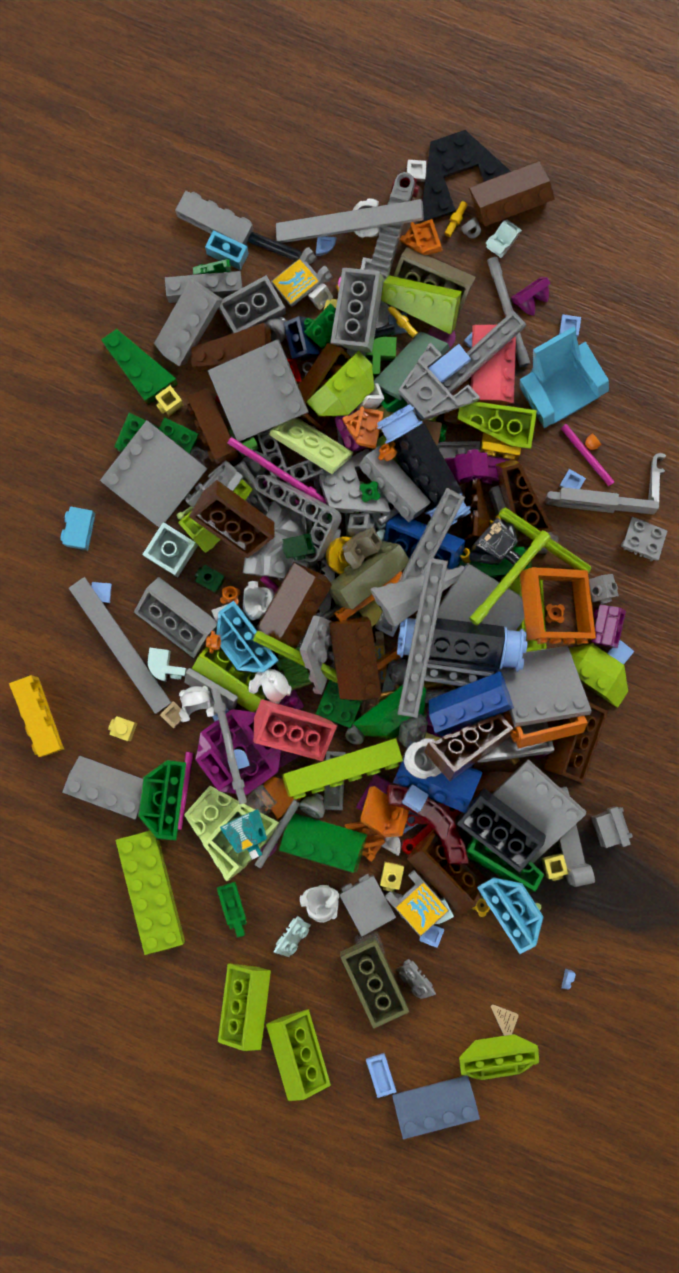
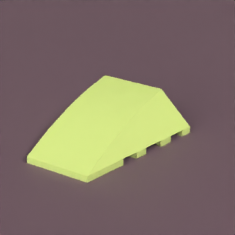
(209, 814)

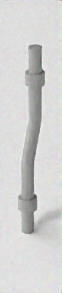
(237, 783)

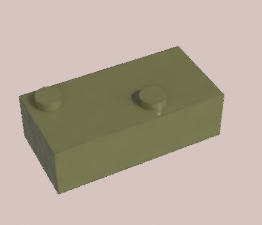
(377, 569)
(374, 982)

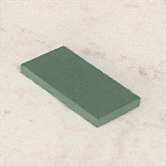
(398, 370)

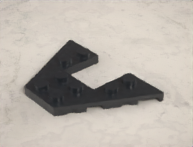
(449, 157)

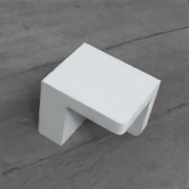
(373, 400)

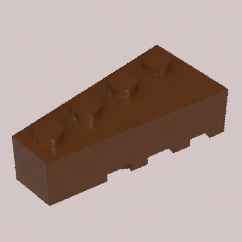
(213, 427)
(520, 496)

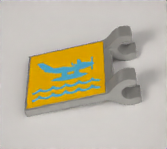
(300, 278)
(419, 905)

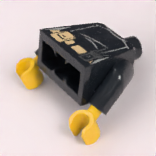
(494, 545)

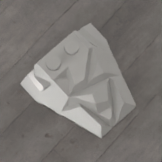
(270, 558)

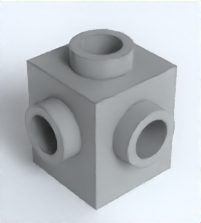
(359, 523)
(603, 588)

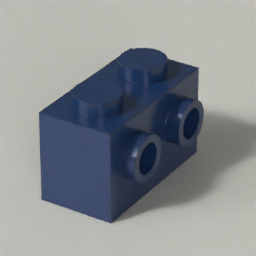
(300, 344)

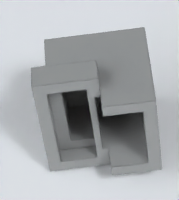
(611, 828)

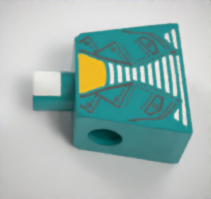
(246, 833)

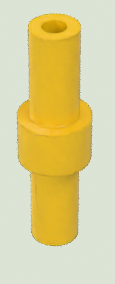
(456, 218)
(402, 321)

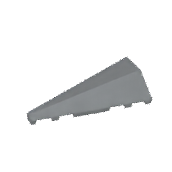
(403, 598)

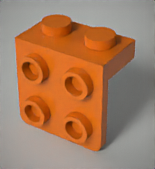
(384, 819)

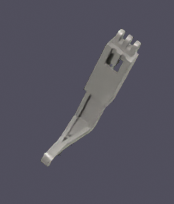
(607, 501)

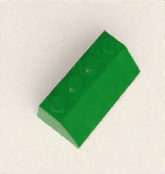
(323, 842)

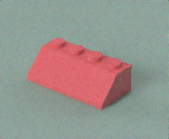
(496, 377)
(292, 730)

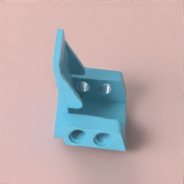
(563, 378)

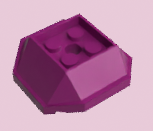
(213, 757)

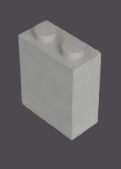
(366, 904)

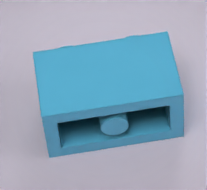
(225, 248)
(78, 528)

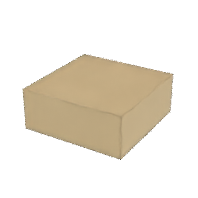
(171, 714)

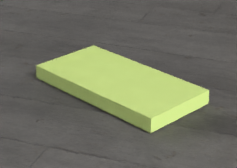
(311, 444)

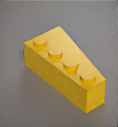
(36, 715)

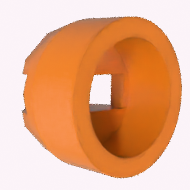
(592, 442)

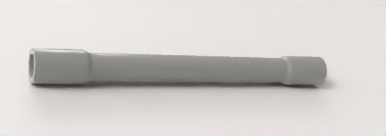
(496, 273)

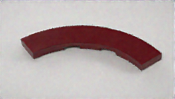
(438, 820)

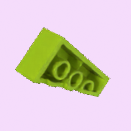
(424, 301)

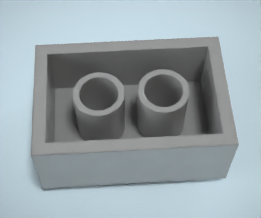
(251, 305)

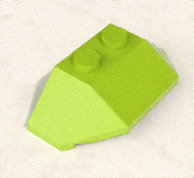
(345, 388)
(600, 673)
(498, 1057)

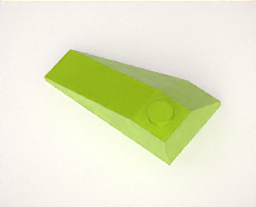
(502, 422)
(202, 536)

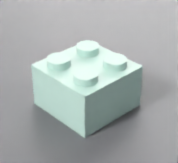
(170, 549)

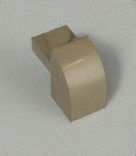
(361, 546)

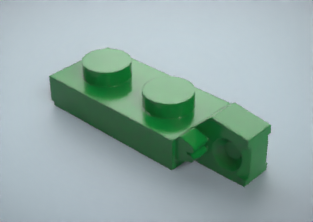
(232, 907)

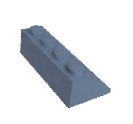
(435, 1107)

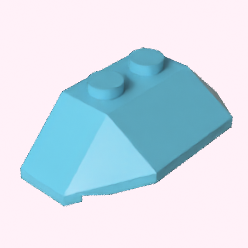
(238, 642)
(514, 911)

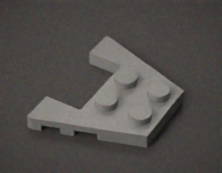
(428, 393)
(224, 473)
(343, 491)
(315, 650)

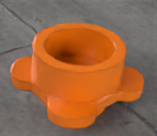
(387, 451)
(230, 590)
(558, 609)
(213, 642)

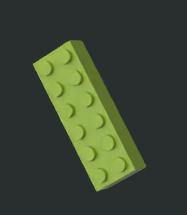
(344, 767)
(150, 892)

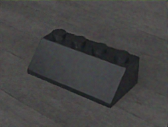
(502, 830)

